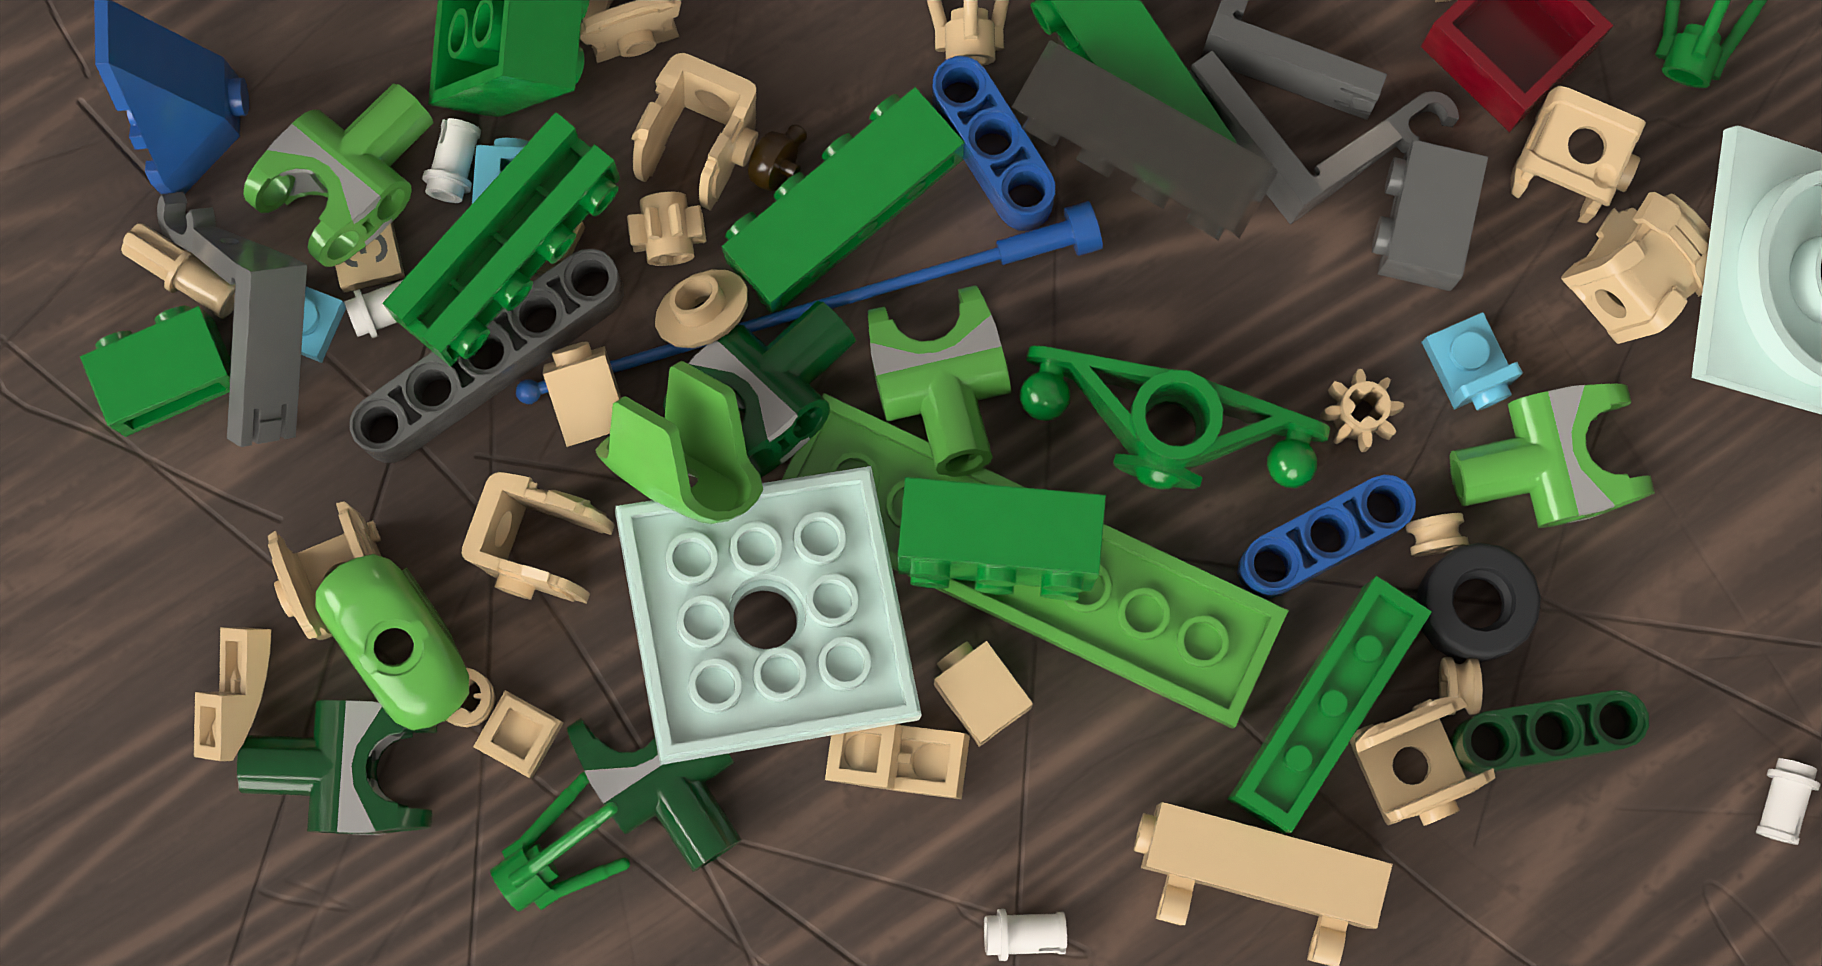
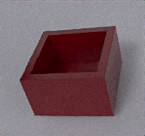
(1514, 49)

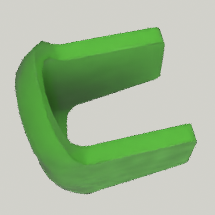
(695, 438)
(376, 595)

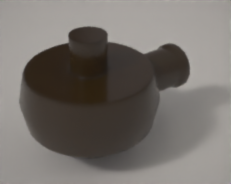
(775, 158)

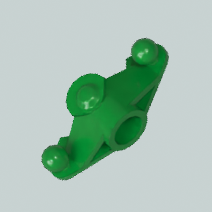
(1150, 460)

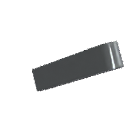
(475, 386)

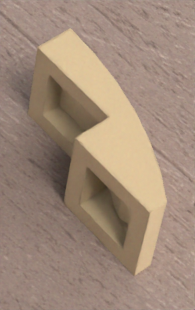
(227, 715)
(900, 760)

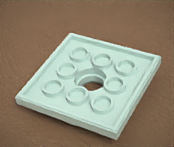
(1764, 273)
(822, 551)

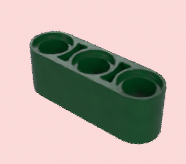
(1579, 727)

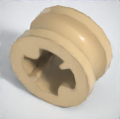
(1436, 534)
(1462, 682)
(487, 701)

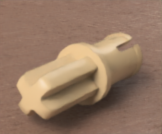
(179, 269)

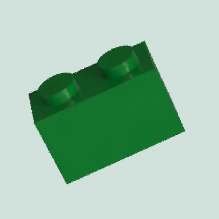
(158, 369)

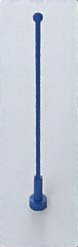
(1078, 230)

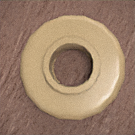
(691, 328)

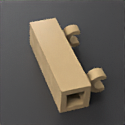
(1265, 867)

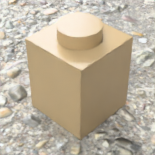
(582, 391)
(980, 691)

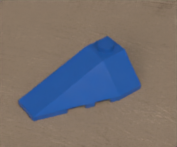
(175, 93)

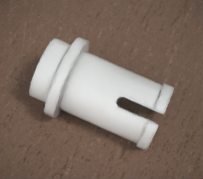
(452, 161)
(368, 312)
(1787, 800)
(1024, 934)

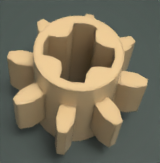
(666, 228)
(1376, 421)

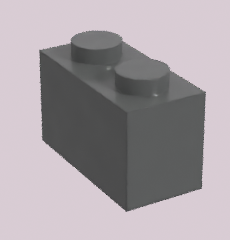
(1430, 215)

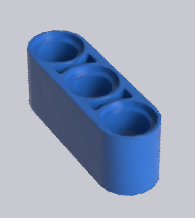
(991, 114)
(1349, 517)

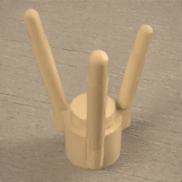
(969, 30)

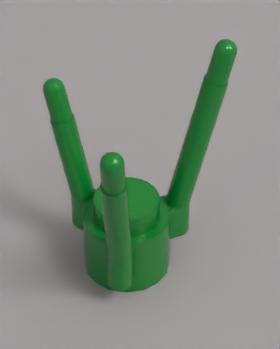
(1695, 55)
(528, 873)

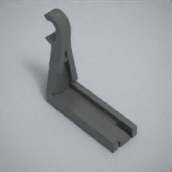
(1291, 63)
(1294, 188)
(265, 320)

